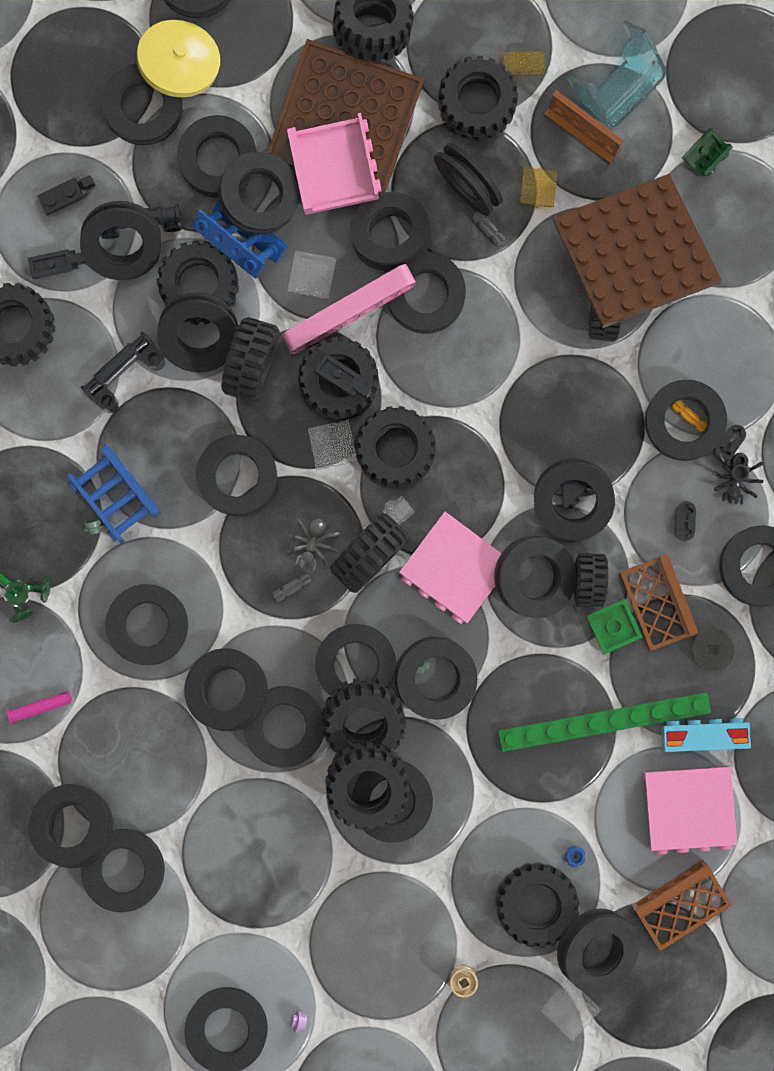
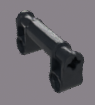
(167, 217)
(140, 348)

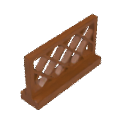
(583, 128)
(677, 597)
(675, 888)

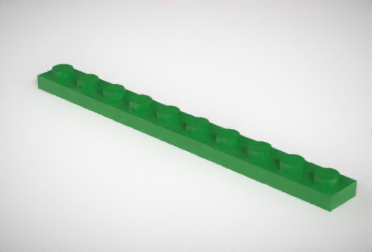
(604, 722)

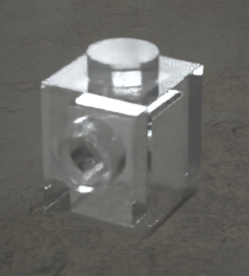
(398, 510)

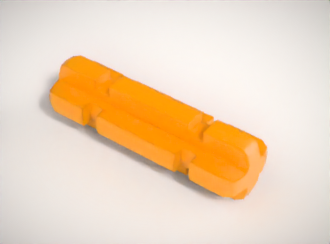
(689, 416)

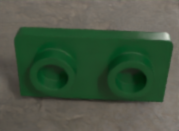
(706, 153)

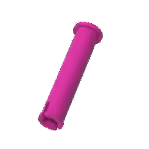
(39, 707)

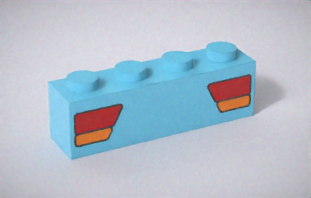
(705, 736)

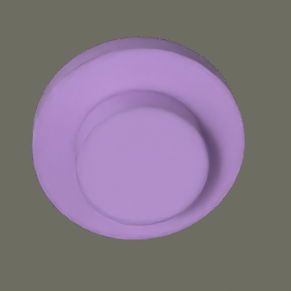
(298, 1022)

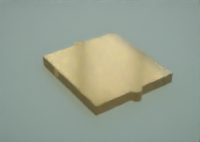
(538, 187)

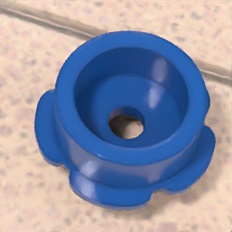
(569, 856)

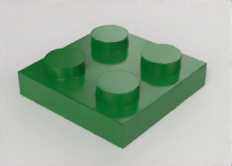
(614, 626)

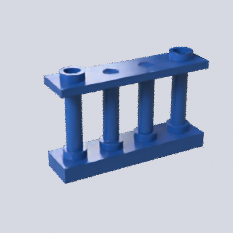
(268, 244)
(121, 475)

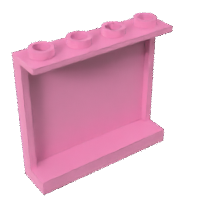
(334, 165)
(452, 568)
(690, 809)

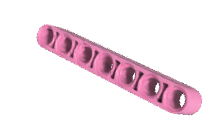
(348, 309)

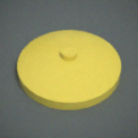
(178, 58)

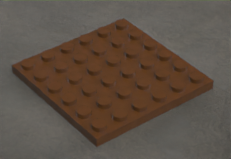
(335, 88)
(636, 250)

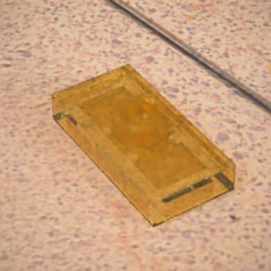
(524, 62)

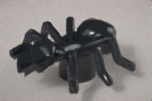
(736, 473)

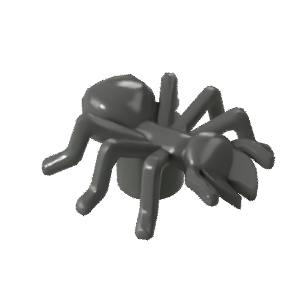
(313, 541)

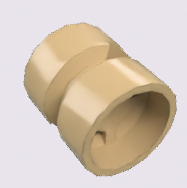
(463, 981)

